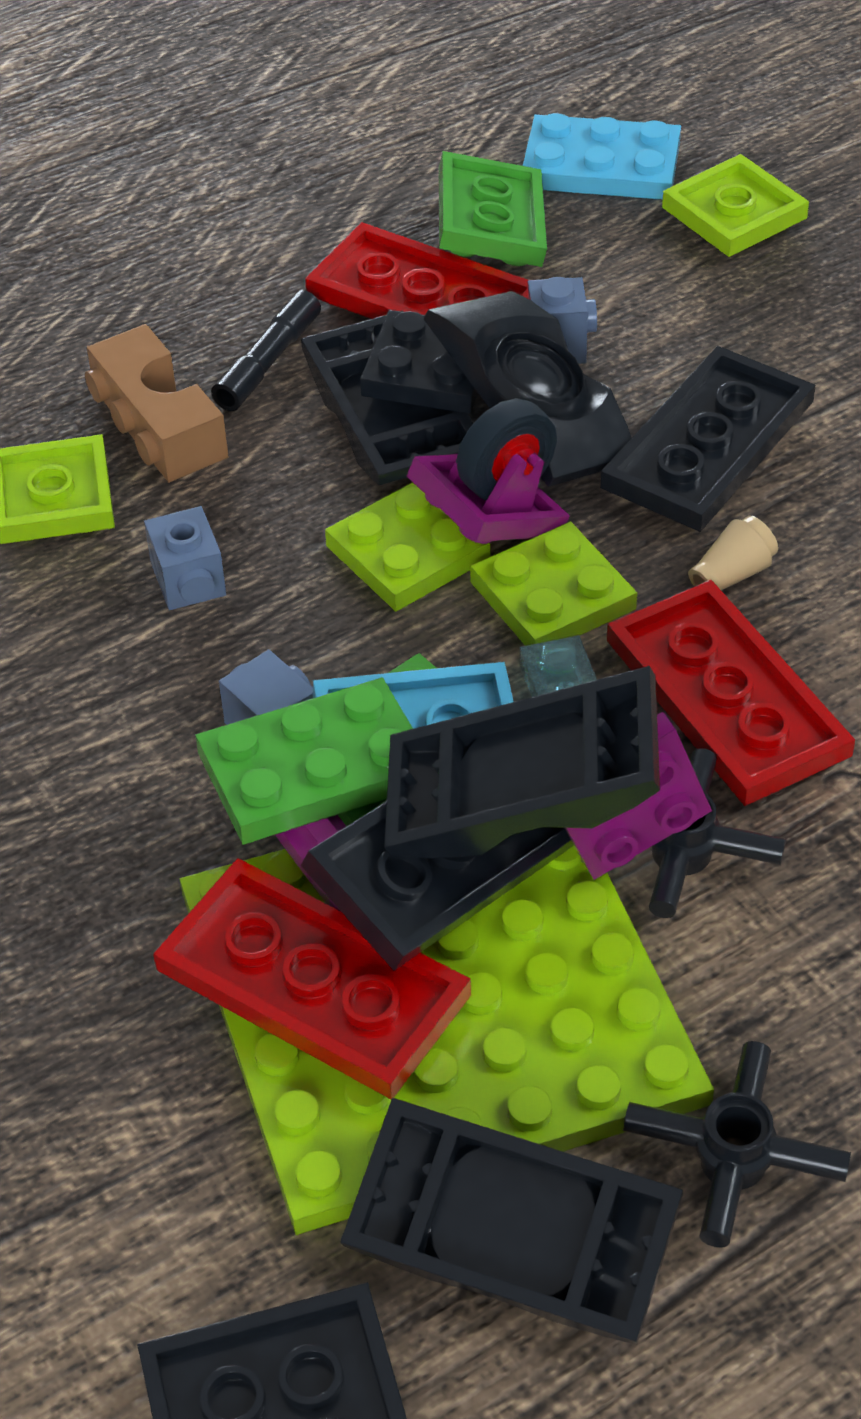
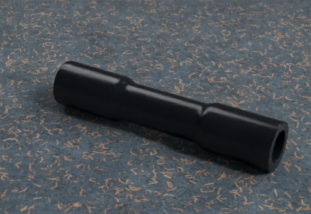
(249, 369)

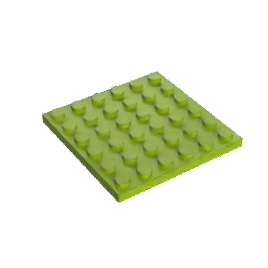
(545, 1048)

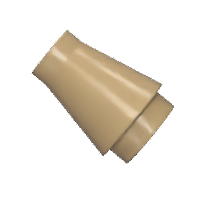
(737, 554)

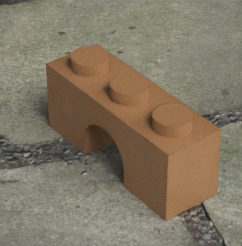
(170, 427)

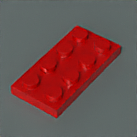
(388, 272)
(731, 692)
(311, 978)

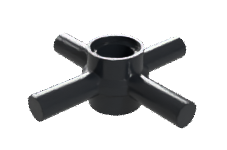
(692, 848)
(730, 1165)

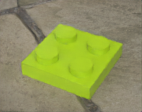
(735, 205)
(54, 489)
(403, 547)
(553, 586)

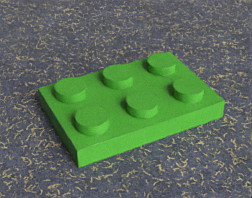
(491, 210)
(304, 759)

